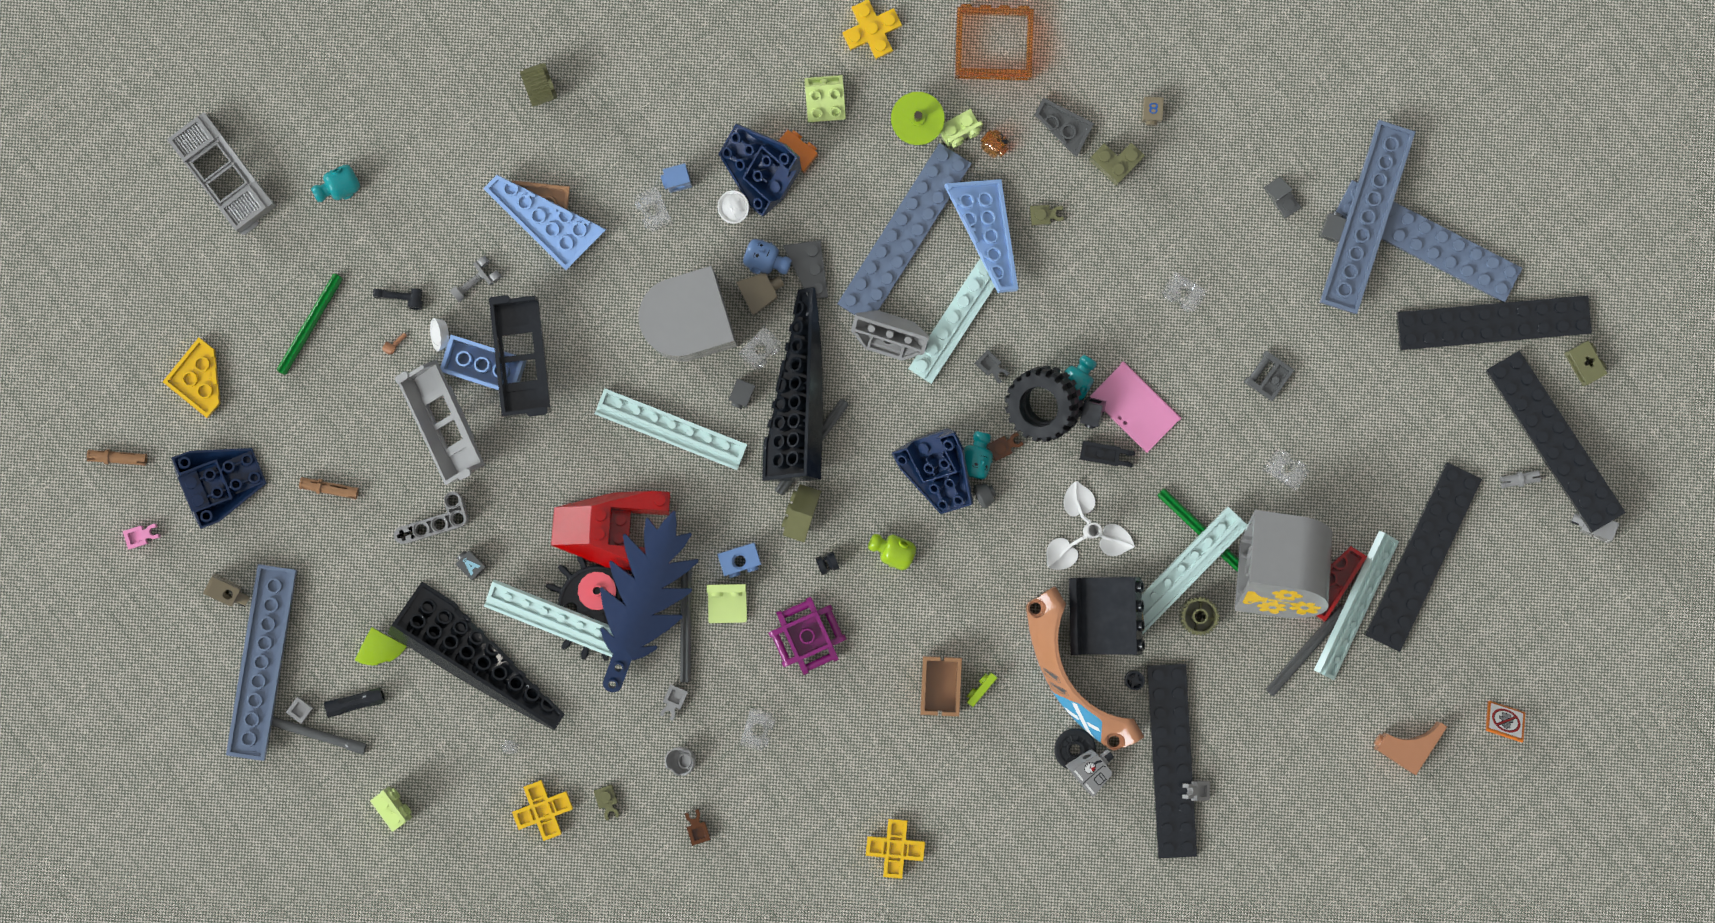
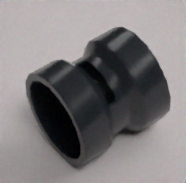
(831, 561)
(1137, 680)

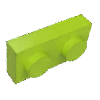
(975, 694)

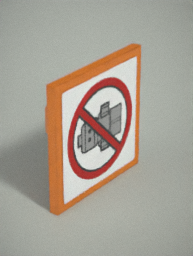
(1505, 721)

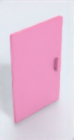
(1137, 405)

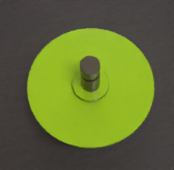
(917, 118)

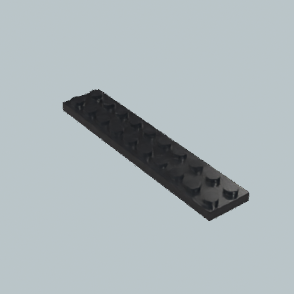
(1494, 323)
(1555, 442)
(1423, 557)
(1171, 760)

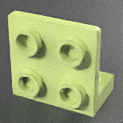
(825, 98)
(959, 128)
(727, 603)
(391, 808)

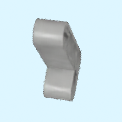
(430, 523)

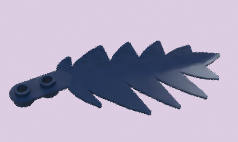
(635, 621)

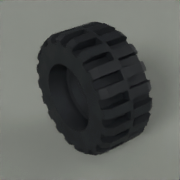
(1022, 413)

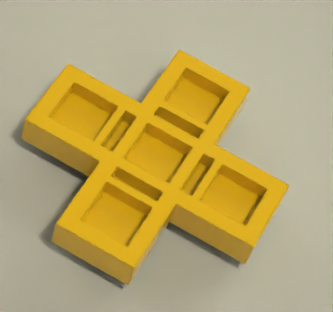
(872, 29)
(542, 810)
(895, 848)

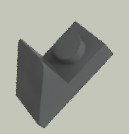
(1282, 197)

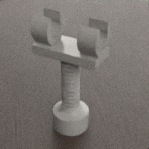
(458, 292)

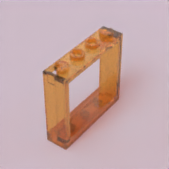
(994, 74)

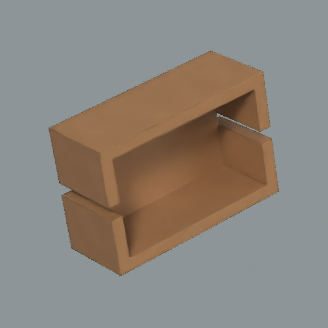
(940, 686)

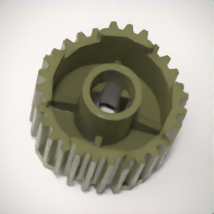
(538, 84)
(1188, 619)

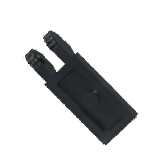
(1104, 454)

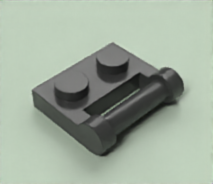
(1274, 379)

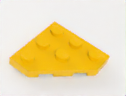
(197, 378)

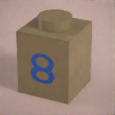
(1152, 110)

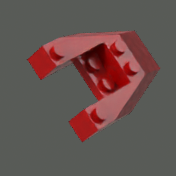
(597, 524)

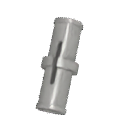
(1520, 479)

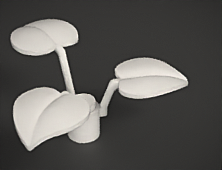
(1114, 538)

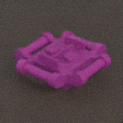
(807, 636)

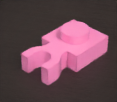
(138, 536)

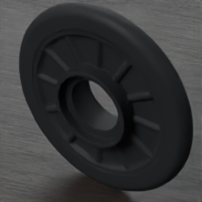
(1069, 738)

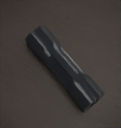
(354, 702)

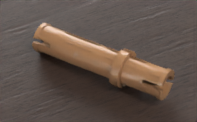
(116, 457)
(321, 486)

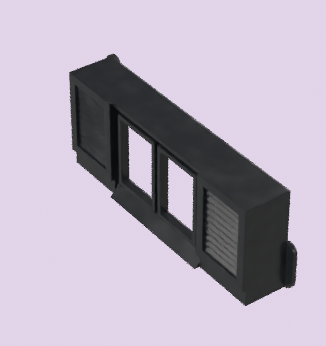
(513, 318)

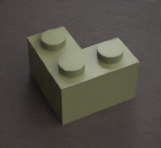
(1115, 166)
(800, 512)

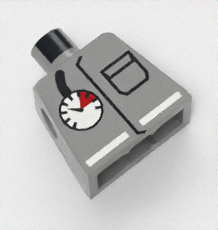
(1603, 534)
(1091, 770)

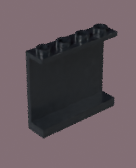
(1106, 616)

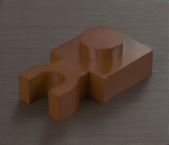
(1001, 447)
(697, 830)

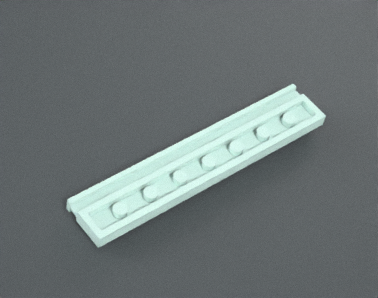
(953, 323)
(670, 429)
(1191, 564)
(1356, 605)
(547, 616)

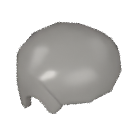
(680, 761)

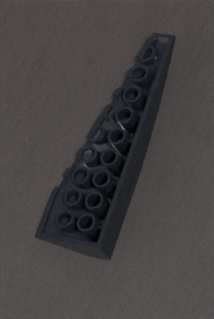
(796, 427)
(450, 639)

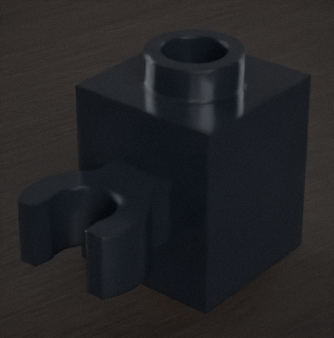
(1092, 412)

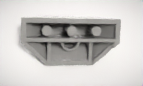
(889, 335)

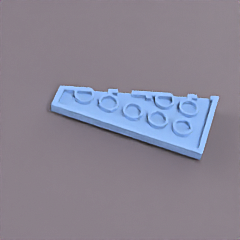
(985, 219)
(552, 226)

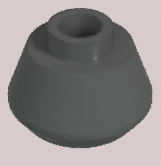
(984, 494)

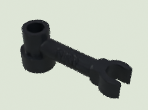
(414, 298)

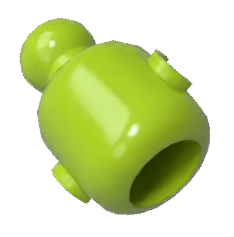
(893, 551)

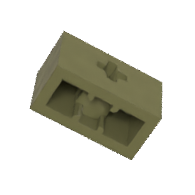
(1578, 356)

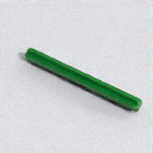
(309, 324)
(1193, 523)

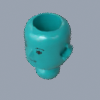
(339, 183)
(1081, 374)
(978, 457)

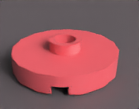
(587, 586)

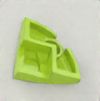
(379, 648)

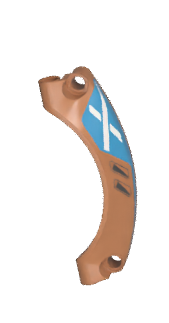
(1044, 639)

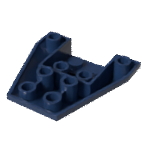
(760, 167)
(937, 469)
(217, 481)

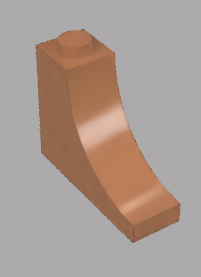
(1410, 752)

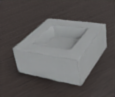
(300, 710)

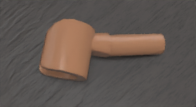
(390, 348)

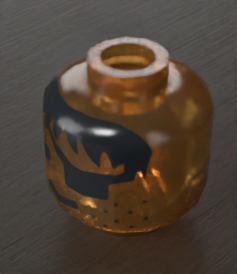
(994, 143)

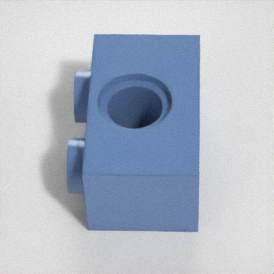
(676, 178)
(727, 560)

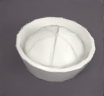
(733, 207)
(439, 334)

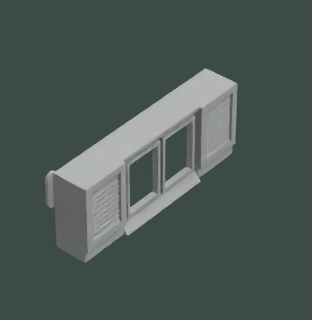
(244, 204)
(422, 388)

